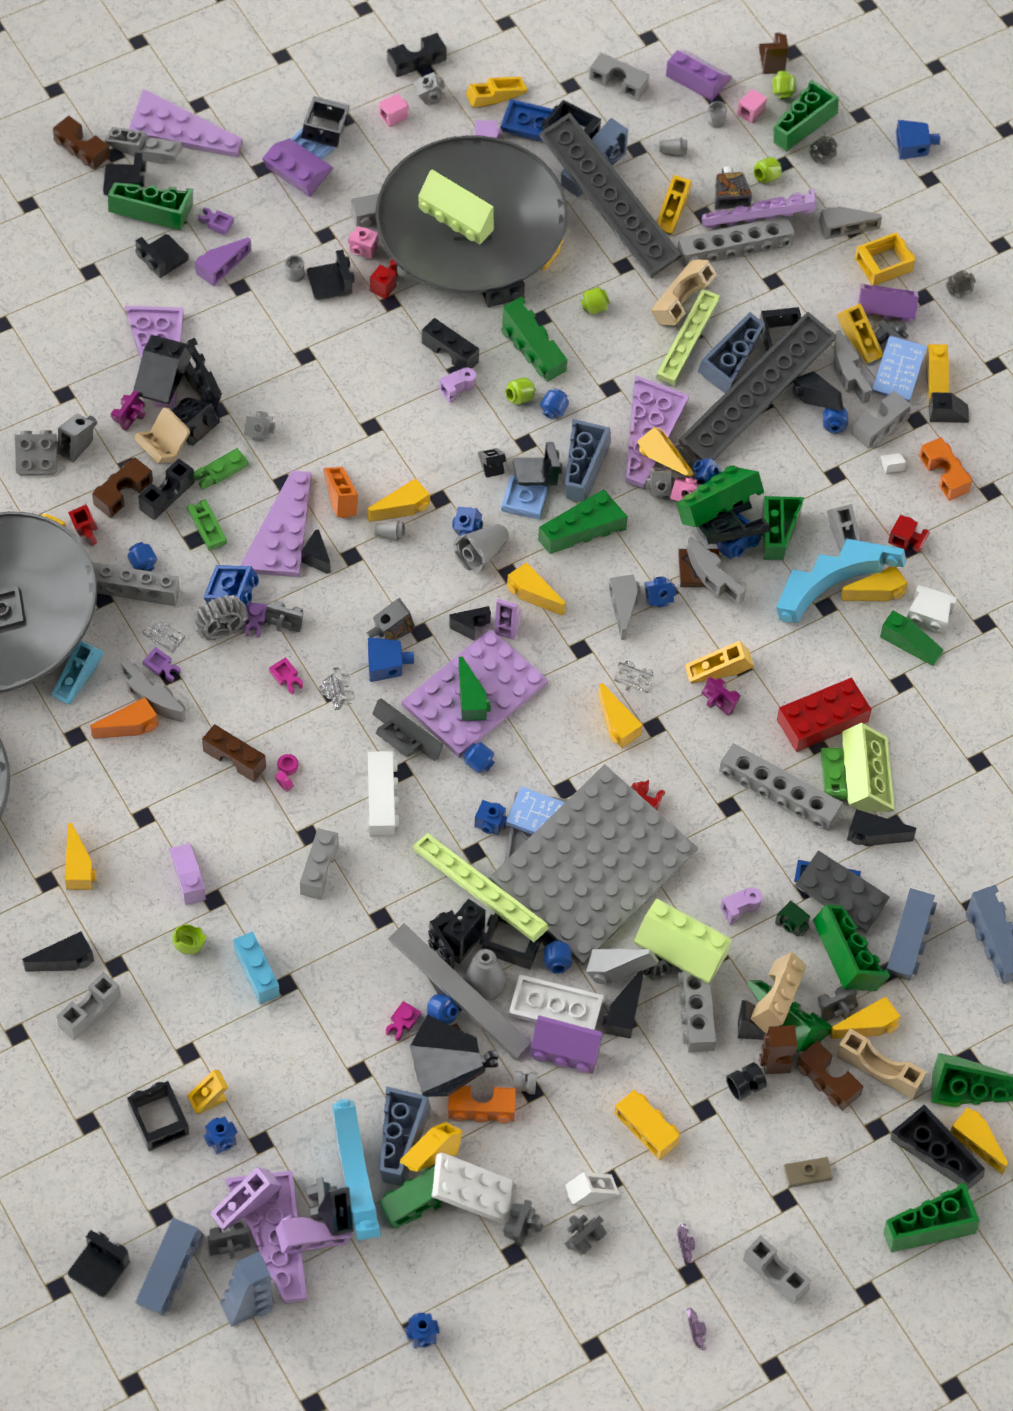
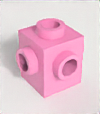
(363, 242)
(681, 485)

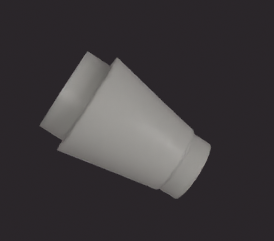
(674, 146)
(390, 529)

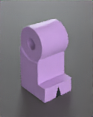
(457, 382)
(741, 902)

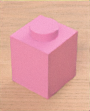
(751, 106)
(393, 109)

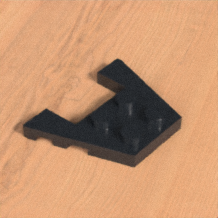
(200, 378)
(729, 527)

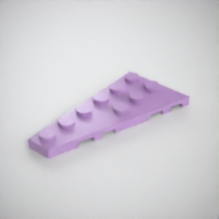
(170, 122)
(766, 208)
(156, 321)
(651, 407)
(282, 534)
(262, 1223)

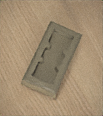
(808, 1172)

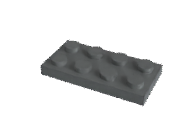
(836, 885)

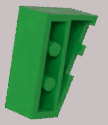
(782, 516)
(410, 1200)

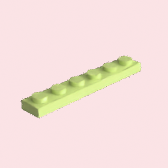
(688, 337)

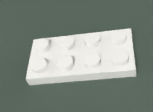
(554, 1001)
(472, 1188)

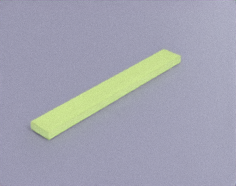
(481, 887)

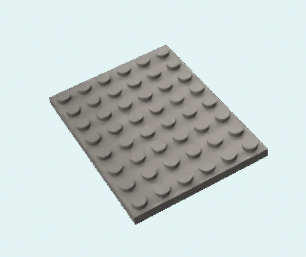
(594, 863)

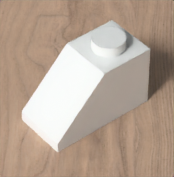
(591, 1188)

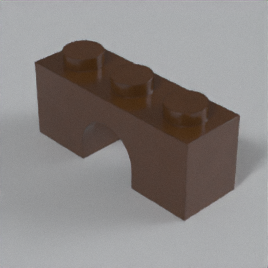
(90, 152)
(131, 475)
(222, 744)
(778, 1049)
(840, 1090)

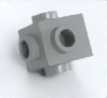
(430, 88)
(253, 429)
(658, 476)

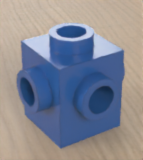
(705, 470)
(467, 520)
(660, 591)
(490, 817)
(220, 1134)
(415, 1331)

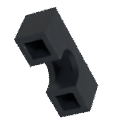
(404, 61)
(438, 336)
(178, 479)

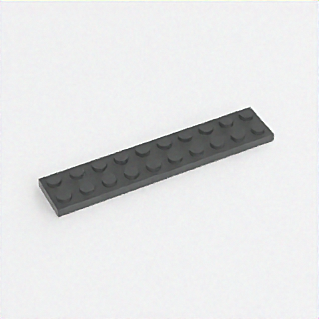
(610, 195)
(758, 388)

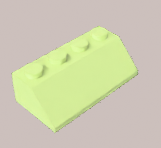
(456, 207)
(867, 769)
(683, 941)

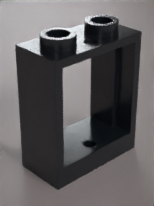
(319, 108)
(589, 121)
(777, 318)
(465, 932)
(507, 954)
(165, 1134)

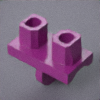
(131, 410)
(719, 696)

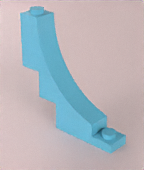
(854, 560)
(354, 1169)

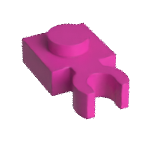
(285, 673)
(403, 1018)

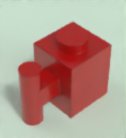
(384, 280)
(84, 523)
(905, 532)

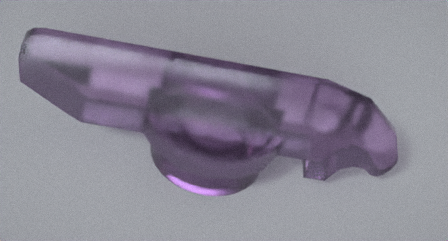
(686, 1243)
(697, 1329)

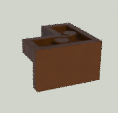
(774, 54)

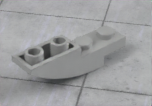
(137, 142)
(847, 368)
(708, 570)
(157, 695)

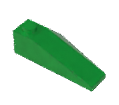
(808, 1026)
(967, 1082)

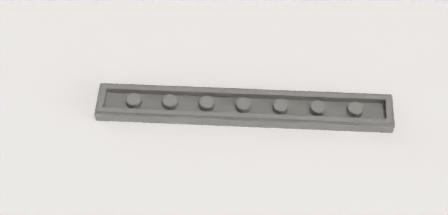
(459, 990)

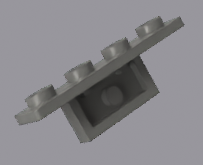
(404, 733)

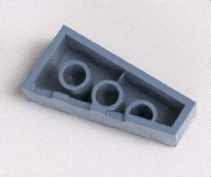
(613, 145)
(728, 357)
(585, 456)
(993, 930)
(910, 934)
(402, 1129)
(169, 1266)
(249, 1290)

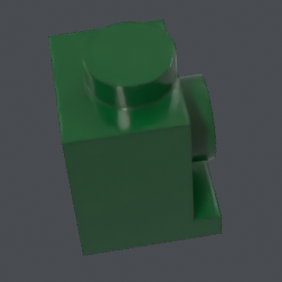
(793, 919)

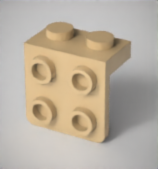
(165, 437)

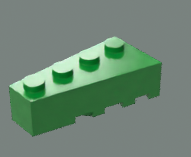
(805, 116)
(151, 204)
(532, 340)
(719, 495)
(589, 519)
(848, 950)
(933, 1221)

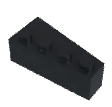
(936, 1146)

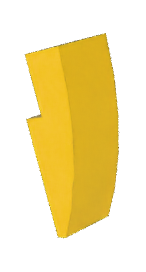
(495, 91)

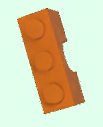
(939, 455)
(499, 1108)

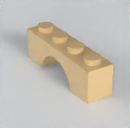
(694, 277)
(775, 1005)
(899, 1075)

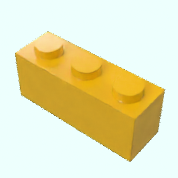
(647, 1124)

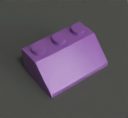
(696, 74)
(297, 165)
(888, 302)
(565, 1044)

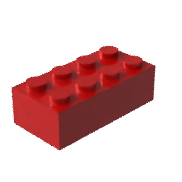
(823, 714)

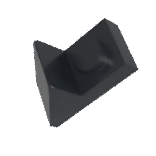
(492, 461)
(466, 621)

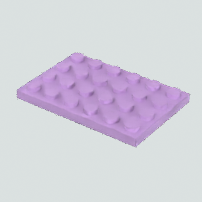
(502, 673)

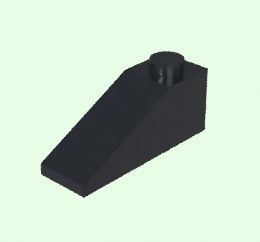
(817, 391)
(876, 830)
(62, 956)
(623, 1009)

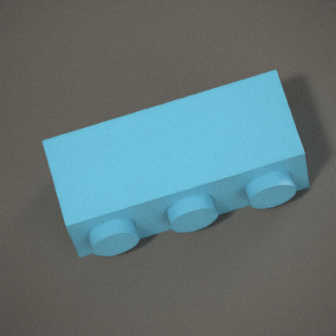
(256, 967)

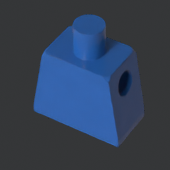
(914, 139)
(386, 659)

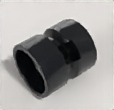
(745, 1081)

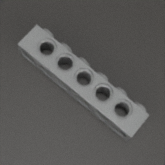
(736, 240)
(137, 584)
(776, 777)
(697, 1039)

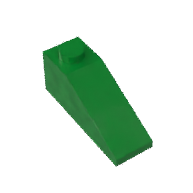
(910, 638)
(472, 694)

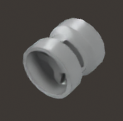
(717, 114)
(294, 268)
(520, 1079)

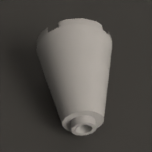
(480, 546)
(486, 975)

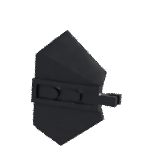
(447, 1058)

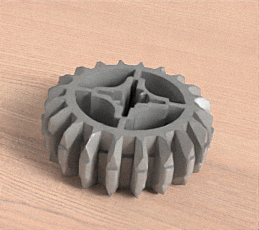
(220, 617)

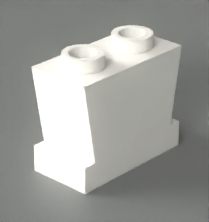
(931, 609)

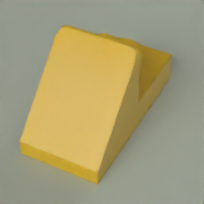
(208, 1092)

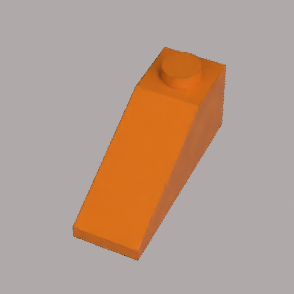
(341, 492)
(128, 721)

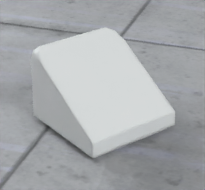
(893, 463)

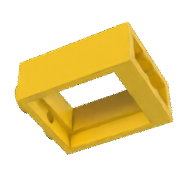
(869, 267)

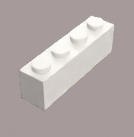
(381, 793)

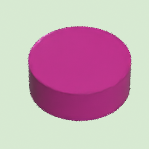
(288, 764)
(284, 781)

